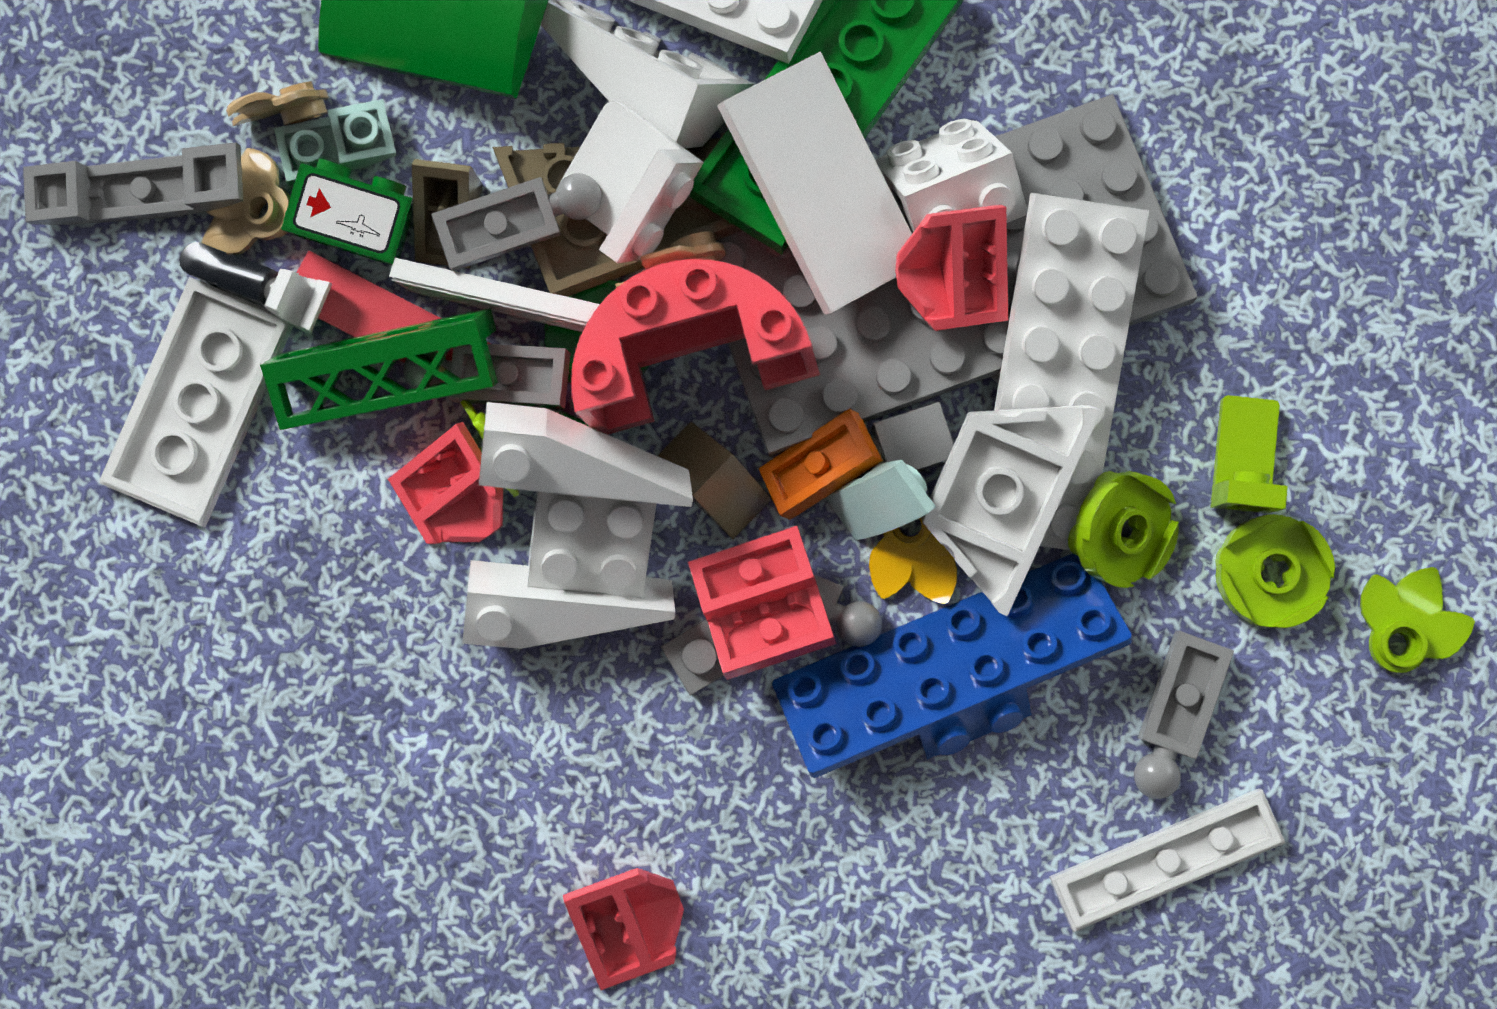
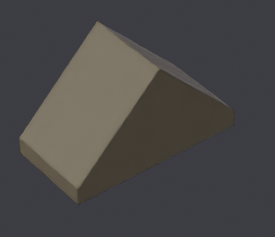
(435, 189)
(717, 480)

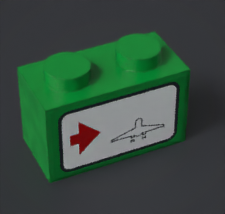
(349, 213)

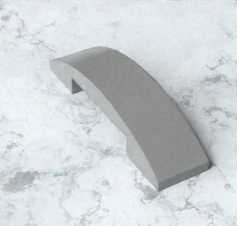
(134, 190)

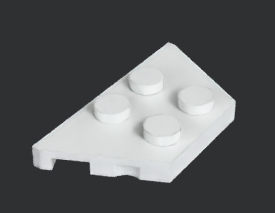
(1005, 490)

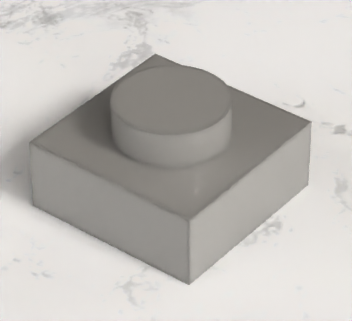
(694, 657)

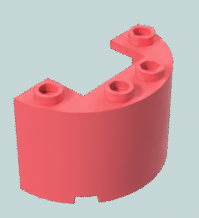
(673, 314)

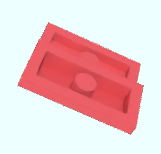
(761, 602)

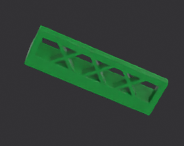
(376, 348)

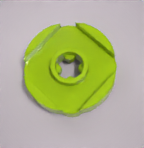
(1100, 521)
(1305, 581)

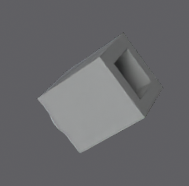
(915, 437)

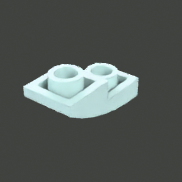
(349, 136)
(881, 500)

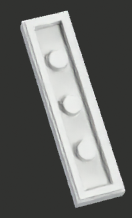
(492, 294)
(1167, 859)

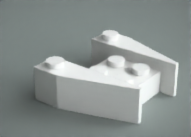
(586, 532)

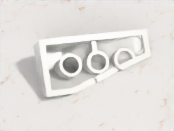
(624, 65)

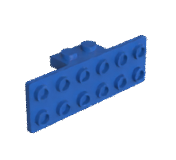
(950, 670)

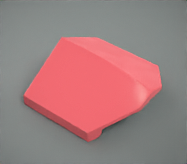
(957, 268)
(444, 491)
(627, 924)

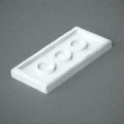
(819, 181)
(195, 402)

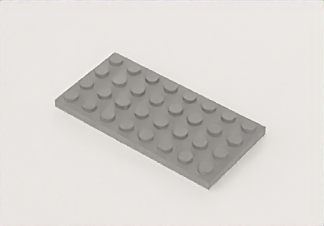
(881, 350)

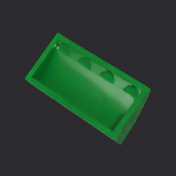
(446, 41)

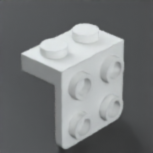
(953, 172)
(639, 178)

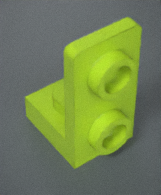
(1247, 456)

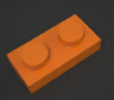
(820, 464)

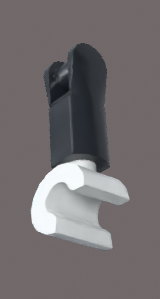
(283, 293)

